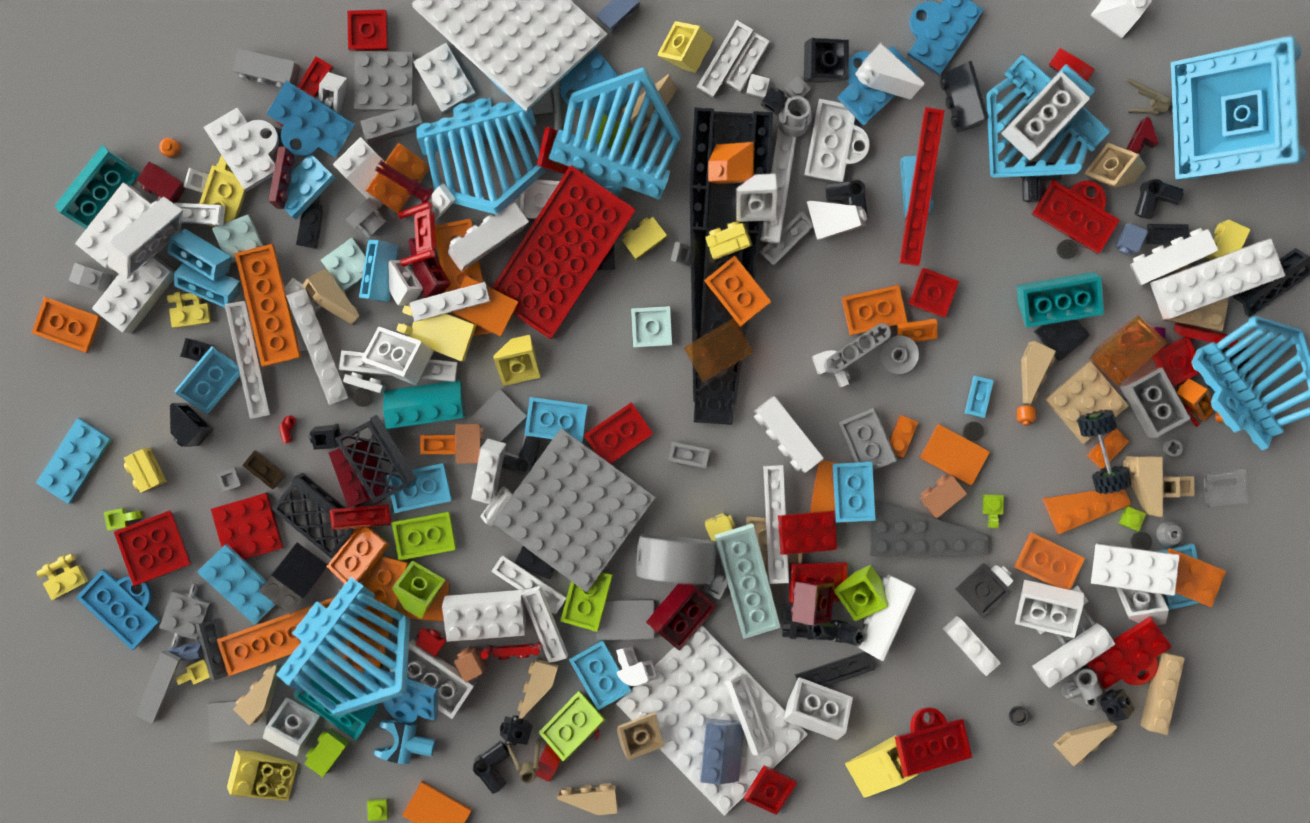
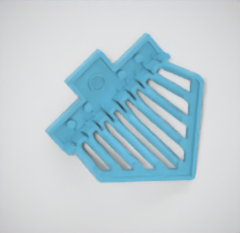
(1032, 81)
(475, 123)
(607, 164)
(1234, 395)
(323, 632)

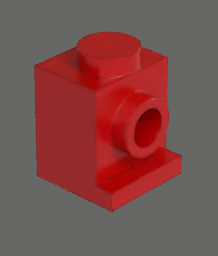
(430, 641)

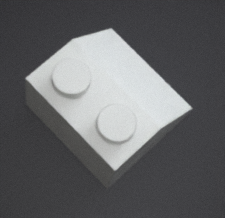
(291, 726)

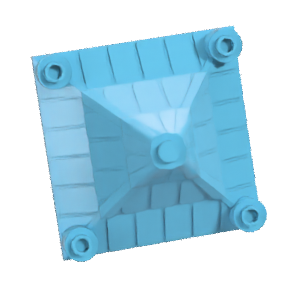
(1236, 109)

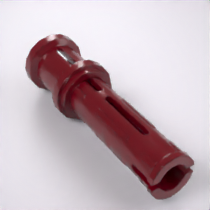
(412, 187)

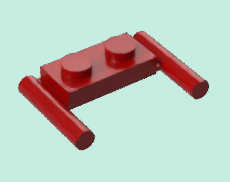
(424, 232)
(506, 651)

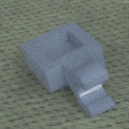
(188, 651)

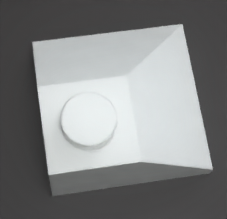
(1119, 14)
(757, 199)
(1144, 604)

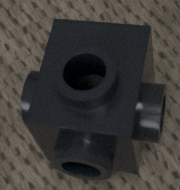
(1116, 705)
(515, 730)

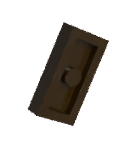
(264, 469)

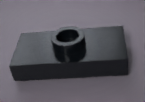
(1166, 233)

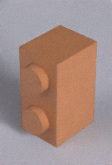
(468, 442)
(942, 495)
(470, 663)

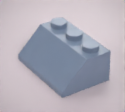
(721, 752)

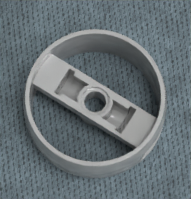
(676, 559)

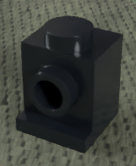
(774, 100)
(190, 348)
(321, 441)

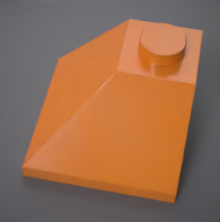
(731, 163)

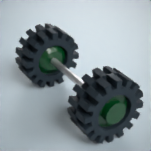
(1111, 478)

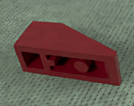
(429, 274)

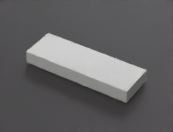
(747, 62)
(202, 214)

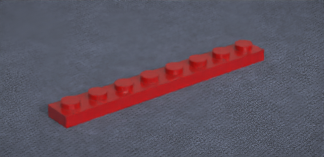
(921, 186)

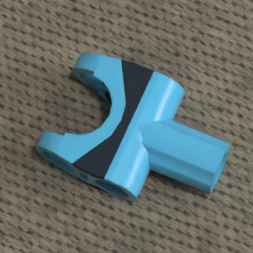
(404, 742)

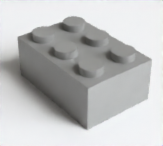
(1155, 402)

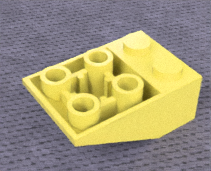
(878, 768)
(261, 776)

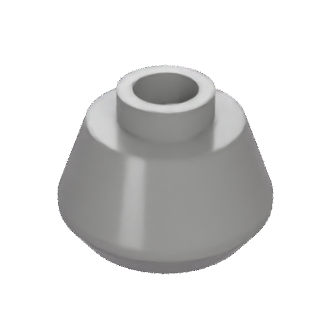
(1165, 531)

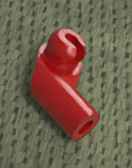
(285, 427)

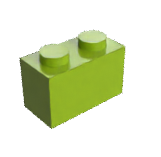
(326, 752)

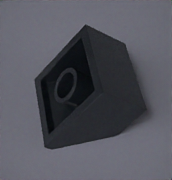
(826, 60)
(187, 425)

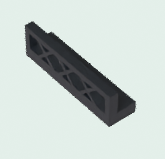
(1291, 265)

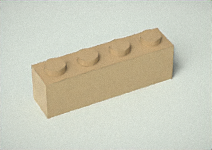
(1162, 693)

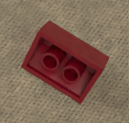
(350, 484)
(680, 615)

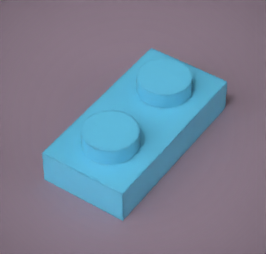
(979, 396)

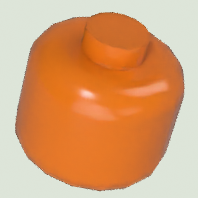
(170, 147)
(1026, 415)

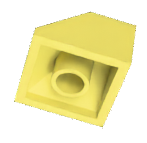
(517, 361)

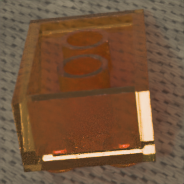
(1127, 349)
(718, 350)

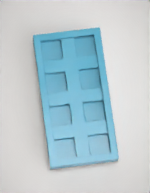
(74, 461)
(237, 583)

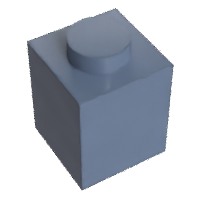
(1130, 239)

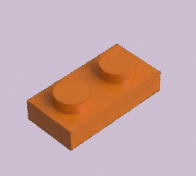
(919, 330)
(902, 435)
(1114, 443)
(437, 444)

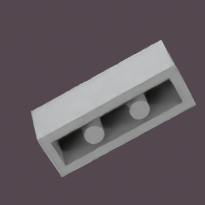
(265, 68)
(392, 124)

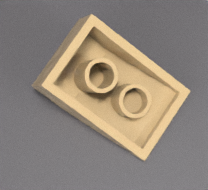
(1147, 482)

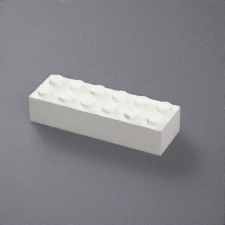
(1217, 279)

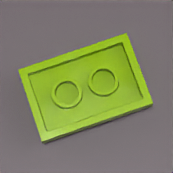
(424, 535)
(587, 608)
(572, 726)

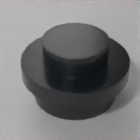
(1018, 715)

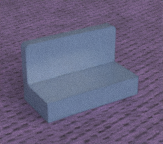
(617, 12)

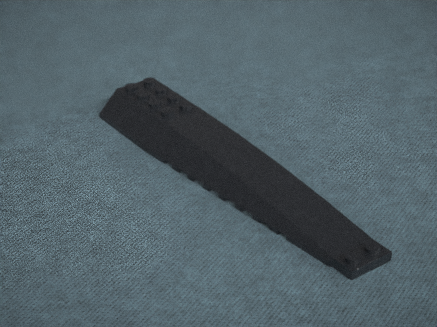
(714, 208)

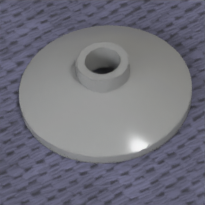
(907, 359)

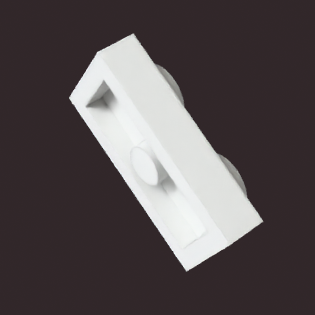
(441, 200)
(357, 380)

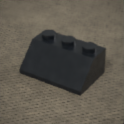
(964, 97)

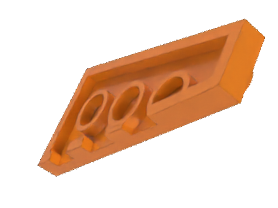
(1082, 507)

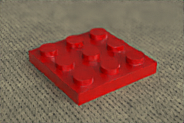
(248, 526)
(152, 548)

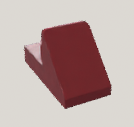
(1143, 134)

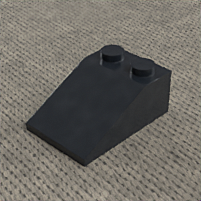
(293, 578)

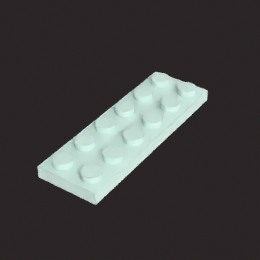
(747, 581)

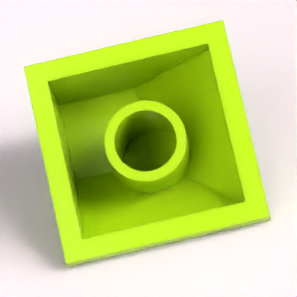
(417, 588)
(862, 593)

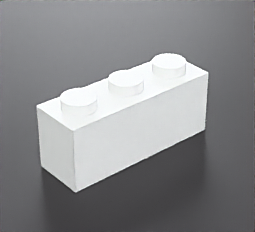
(488, 471)
(971, 645)

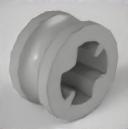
(1177, 452)

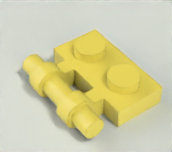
(188, 315)
(66, 581)

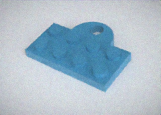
(941, 31)
(589, 72)
(861, 99)
(309, 122)
(120, 607)
(417, 701)

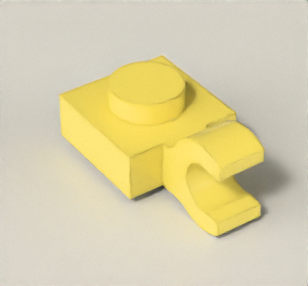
(195, 672)

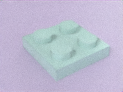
(237, 236)
(346, 264)
(651, 327)

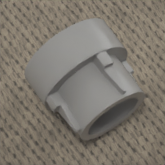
(795, 117)
(366, 218)

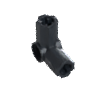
(1032, 184)
(842, 191)
(1163, 192)
(527, 452)
(838, 632)
(490, 775)

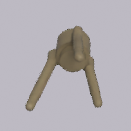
(1158, 101)
(526, 770)

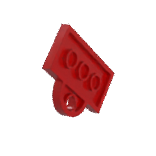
(1077, 214)
(1132, 653)
(932, 743)

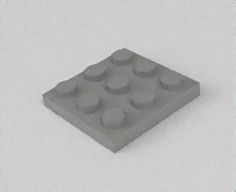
(383, 80)

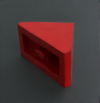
(547, 763)

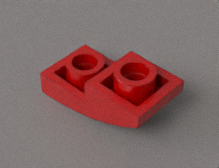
(1063, 57)

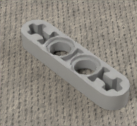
(858, 350)

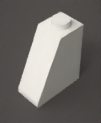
(835, 219)

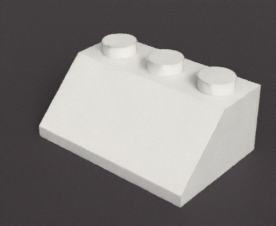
(1049, 608)
(818, 709)

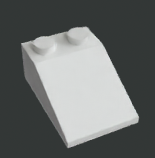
(888, 74)
(359, 167)
(397, 355)

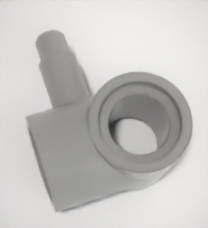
(1087, 690)

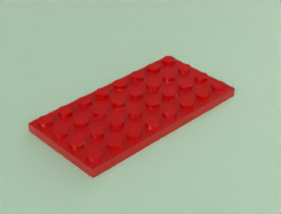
(563, 250)

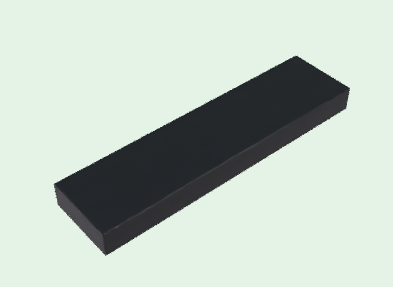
(839, 670)

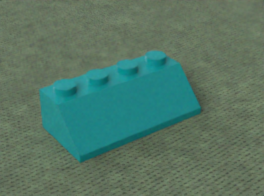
(95, 186)
(1060, 299)
(423, 404)
(351, 723)

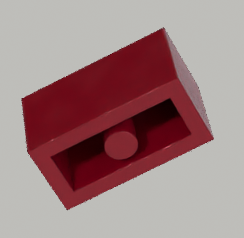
(161, 182)

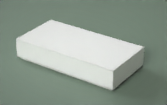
(496, 505)

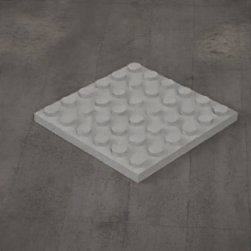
(573, 510)

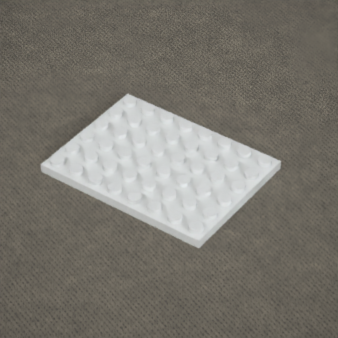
(517, 42)
(694, 689)

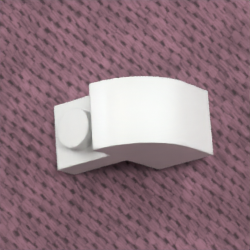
(842, 377)
(634, 672)

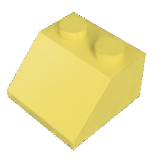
(685, 46)

